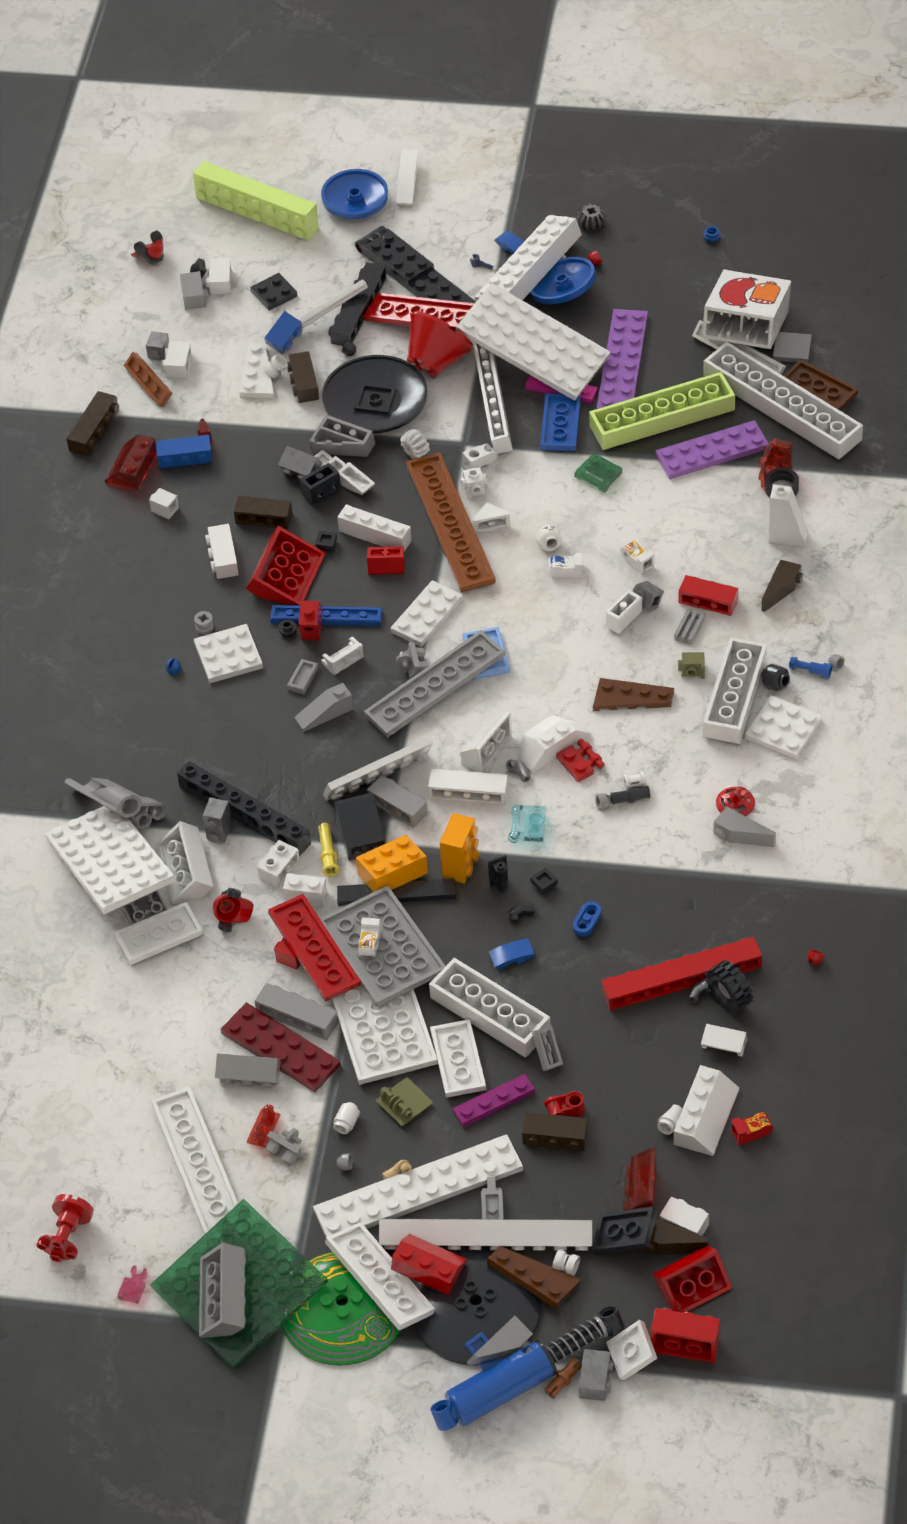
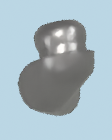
(519, 768)
(697, 989)

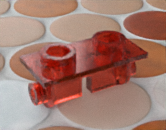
(263, 1125)

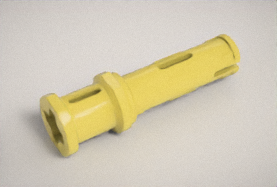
(328, 854)

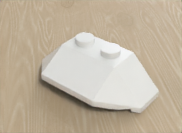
(548, 738)

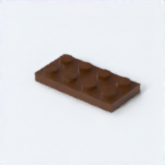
(822, 384)

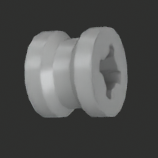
(204, 622)

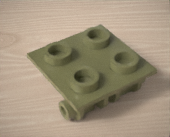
(403, 1101)

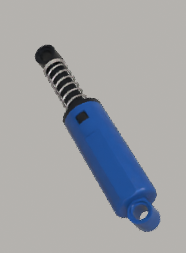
(518, 1372)

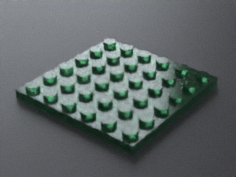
(275, 1286)

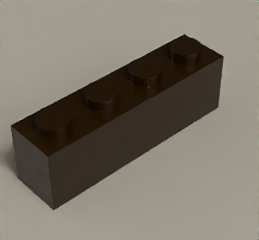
(92, 423)

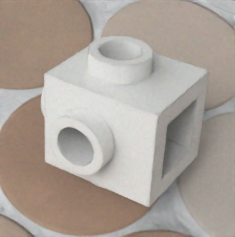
(473, 482)

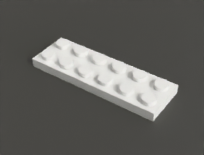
(384, 766)
(372, 1270)

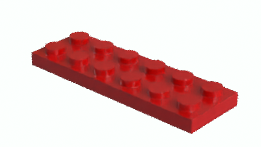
(314, 947)

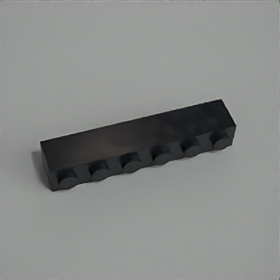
(352, 312)

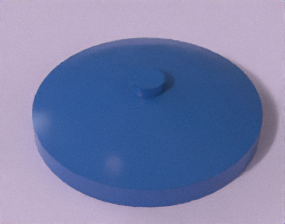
(354, 194)
(565, 281)

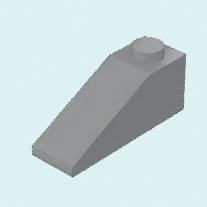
(325, 707)
(741, 829)
(506, 1341)

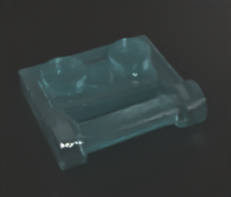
(534, 823)

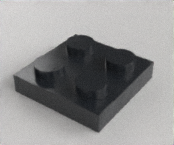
(274, 291)

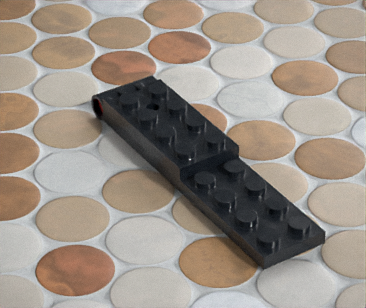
(408, 266)

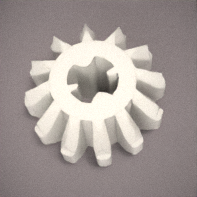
(414, 444)

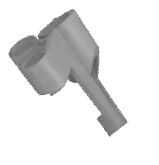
(121, 801)

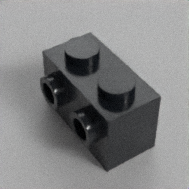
(320, 483)

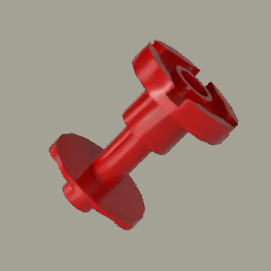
(70, 1214)

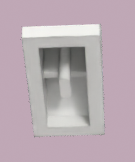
(491, 518)

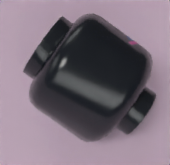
(775, 677)

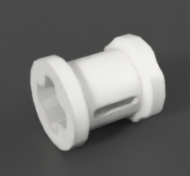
(634, 780)

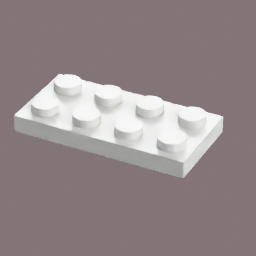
(426, 613)
(158, 933)
(458, 1058)

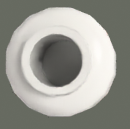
(549, 537)

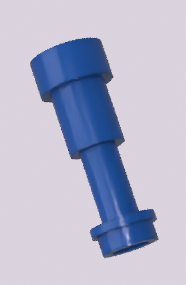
(816, 668)

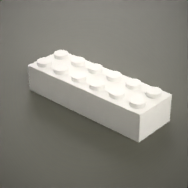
(734, 690)
(488, 1006)

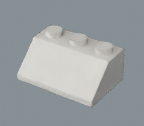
(487, 742)

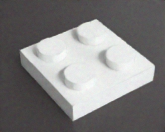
(631, 1350)

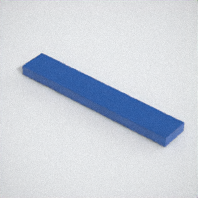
(331, 615)

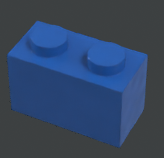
(284, 332)

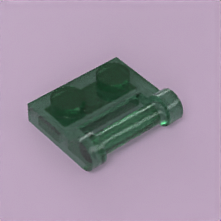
(600, 468)

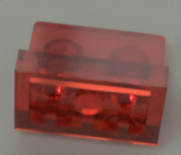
(776, 455)

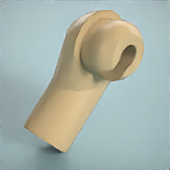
(400, 1167)

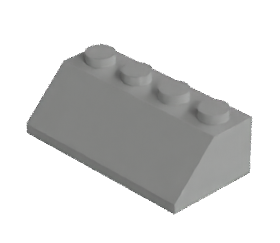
(222, 1291)

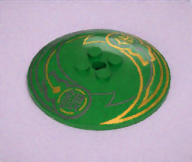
(337, 1332)

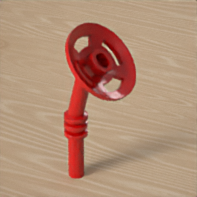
(735, 800)

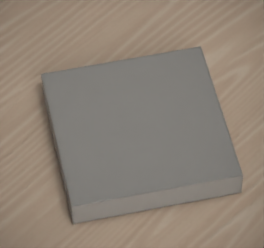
(792, 347)

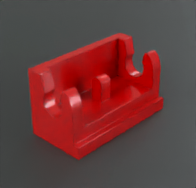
(385, 560)

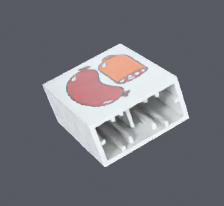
(746, 309)

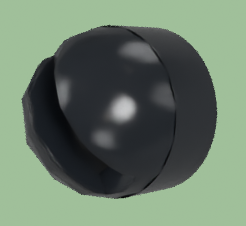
(349, 348)

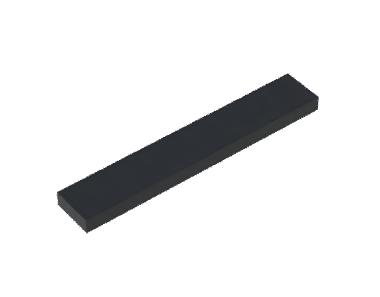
(408, 892)

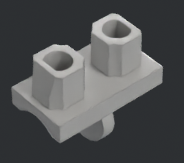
(410, 659)
(292, 1152)

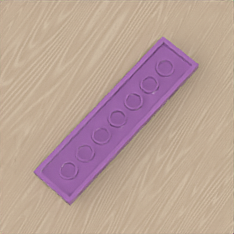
(623, 363)

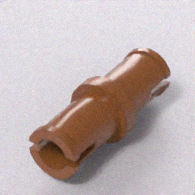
(563, 1377)

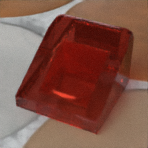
(203, 429)

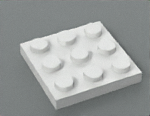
(228, 653)
(783, 727)

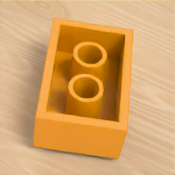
(459, 848)
(392, 864)

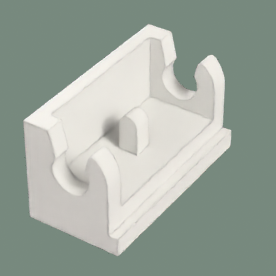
(343, 657)
(724, 1039)

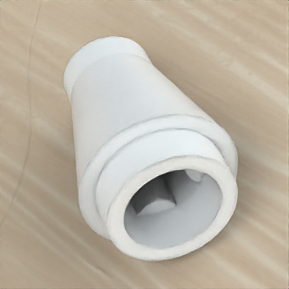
(668, 1120)

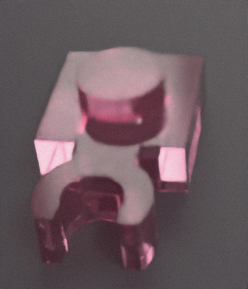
(133, 1287)

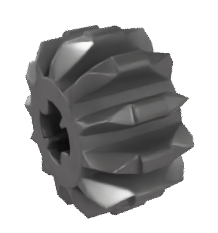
(591, 217)

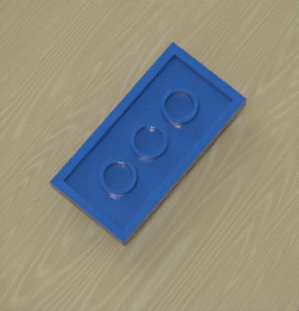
(560, 423)

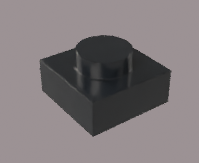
(199, 266)
(326, 540)
(544, 880)

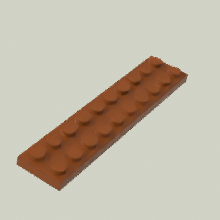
(450, 522)

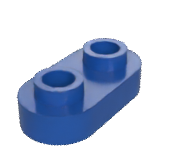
(585, 920)

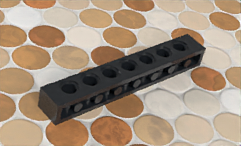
(244, 807)

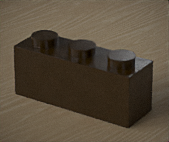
(302, 377)
(263, 512)
(555, 1131)

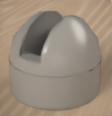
(837, 661)
(602, 801)
(345, 1162)

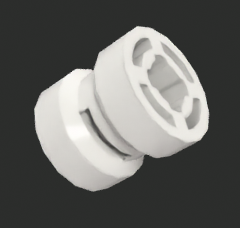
(277, 364)
(566, 1262)

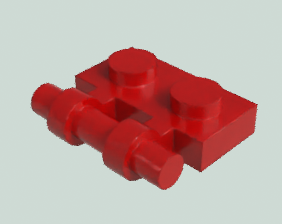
(576, 764)

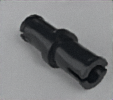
(630, 795)

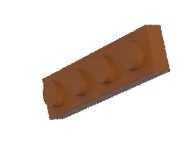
(148, 379)

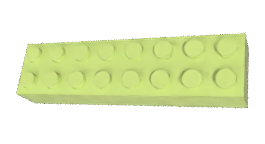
(256, 200)
(662, 410)

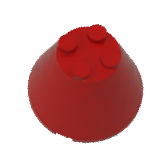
(434, 345)

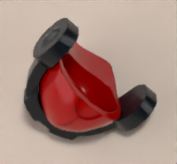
(151, 252)
(231, 908)

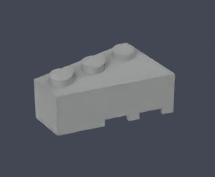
(341, 438)

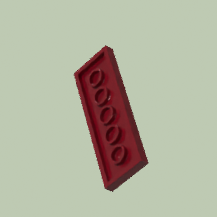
(271, 1039)

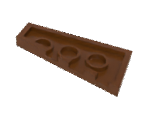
(619, 693)
(539, 1279)

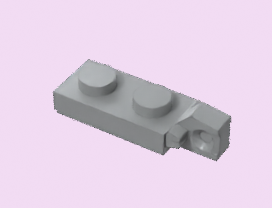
(492, 1201)

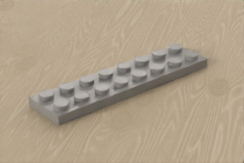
(434, 683)

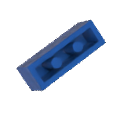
(184, 451)

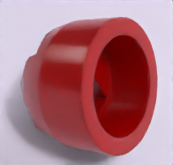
(595, 258)
(815, 957)

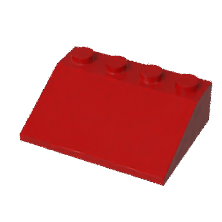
(285, 569)

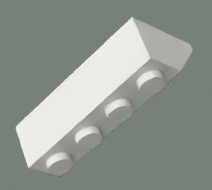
(185, 858)
(705, 1111)

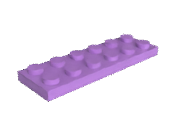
(711, 449)

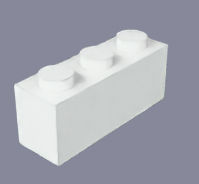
(221, 551)

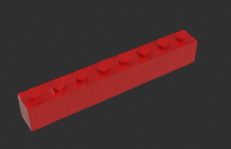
(677, 973)

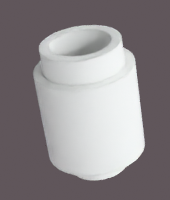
(346, 1118)

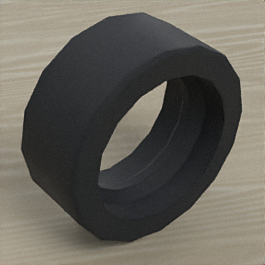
(781, 474)

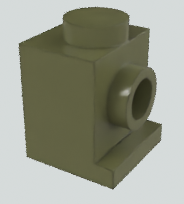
(692, 664)

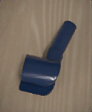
(476, 262)

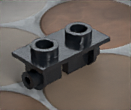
(498, 873)

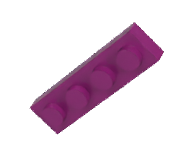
(493, 1100)

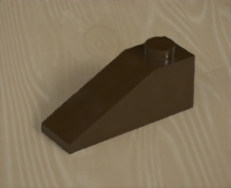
(782, 583)
(674, 1240)

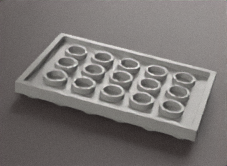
(403, 952)

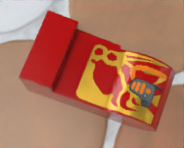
(751, 1128)

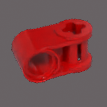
(564, 1104)

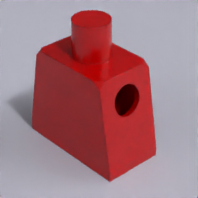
(310, 616)

